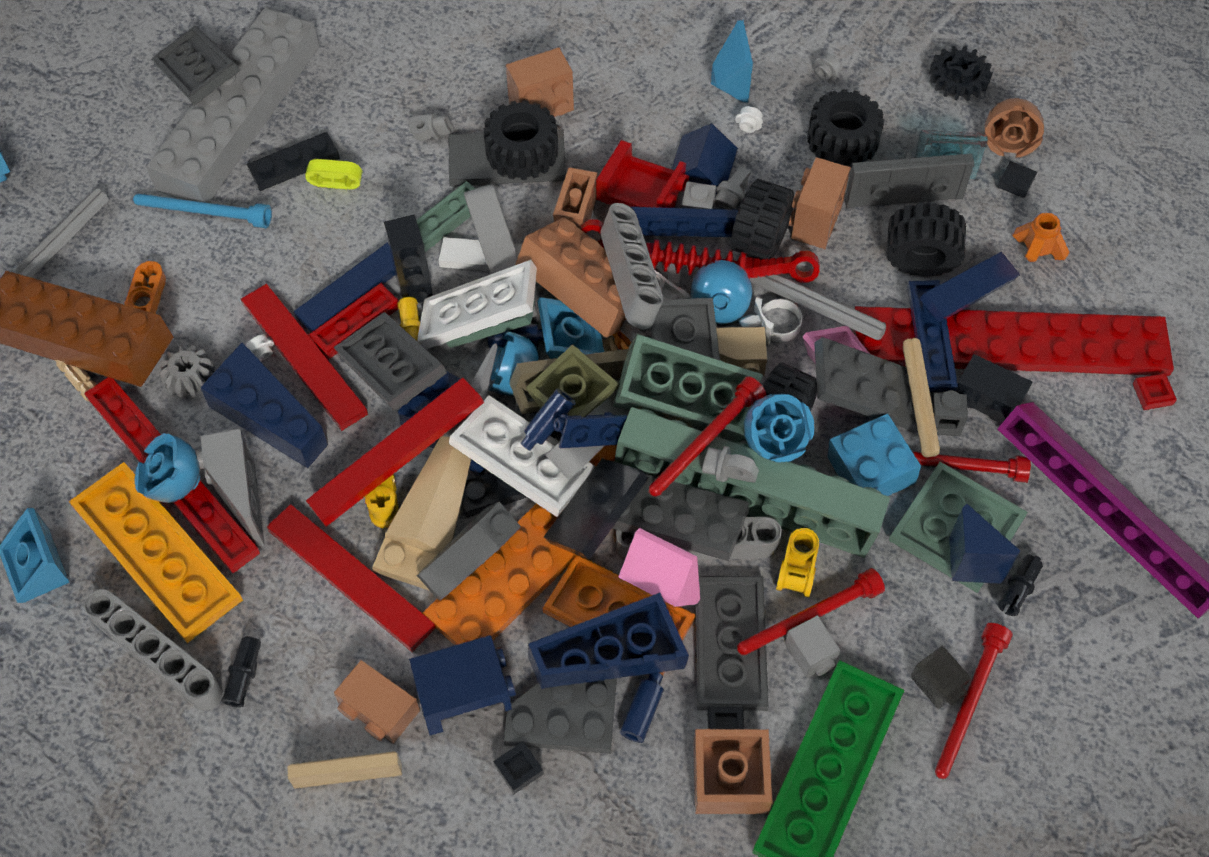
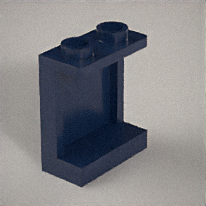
(461, 680)

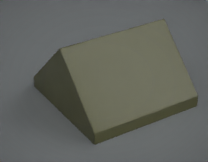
(578, 378)

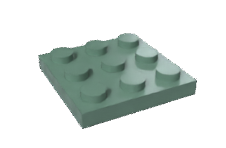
(933, 513)

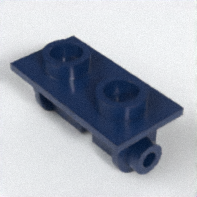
(589, 430)

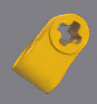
(383, 503)
(798, 567)

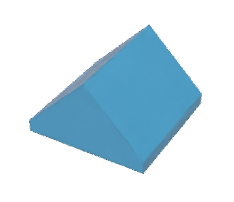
(564, 327)
(31, 558)

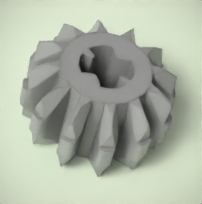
(186, 371)

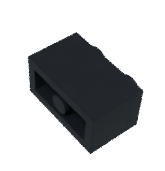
(992, 388)

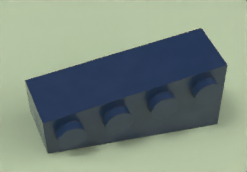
(260, 404)

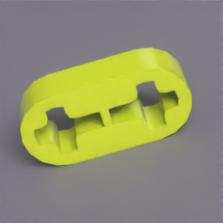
(333, 174)

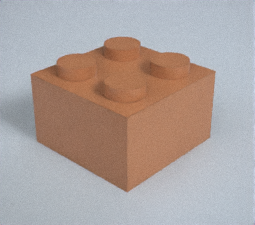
(542, 80)
(818, 202)
(732, 771)

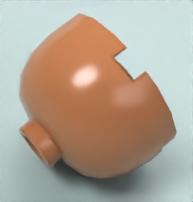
(1014, 127)

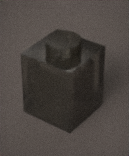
(941, 678)

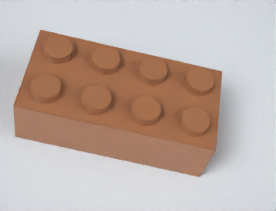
(575, 273)

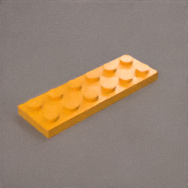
(156, 553)

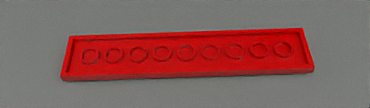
(1038, 340)

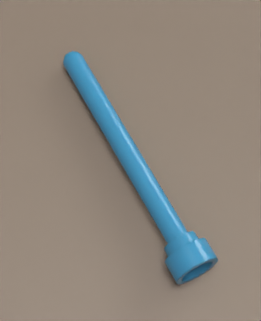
(257, 215)

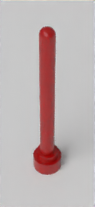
(746, 395)
(1014, 468)
(867, 585)
(995, 639)

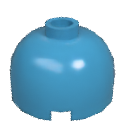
(727, 286)
(517, 350)
(779, 427)
(169, 470)

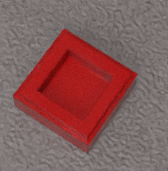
(1154, 391)

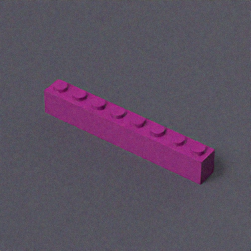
(1110, 505)

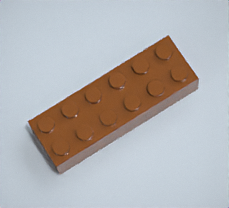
(80, 329)

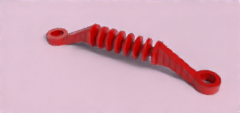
(753, 266)

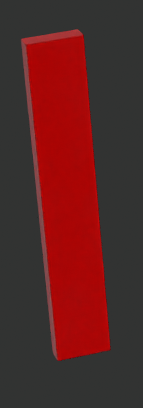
(304, 357)
(394, 451)
(351, 578)

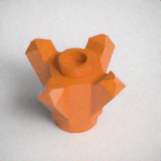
(1042, 237)

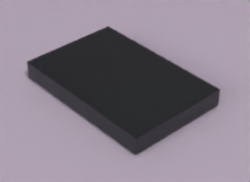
(596, 508)

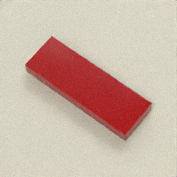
(353, 318)

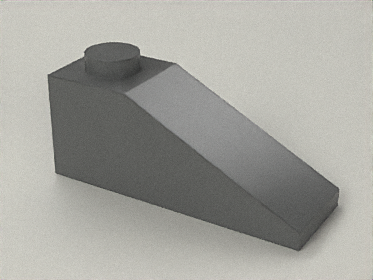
(469, 550)

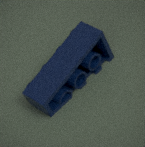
(611, 646)

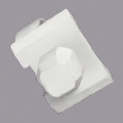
(758, 319)

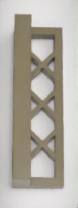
(525, 373)

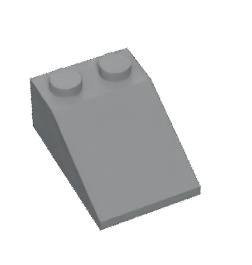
(233, 474)

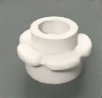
(749, 119)
(261, 347)

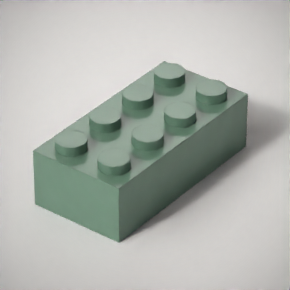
(681, 385)

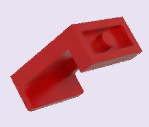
(638, 181)

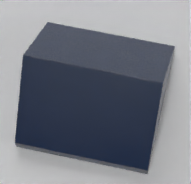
(707, 155)
(979, 550)

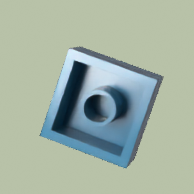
(874, 457)

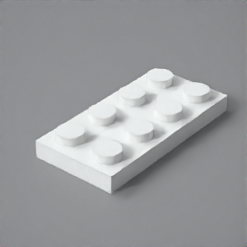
(478, 305)
(493, 441)

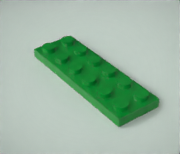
(830, 766)

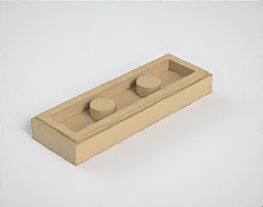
(344, 769)

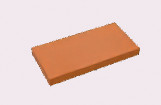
(593, 590)

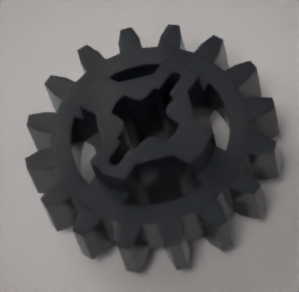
(960, 73)

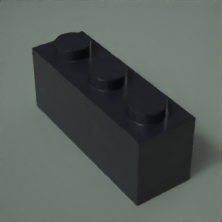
(408, 257)

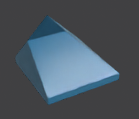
(734, 65)

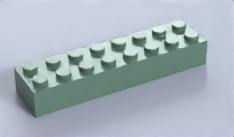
(787, 492)

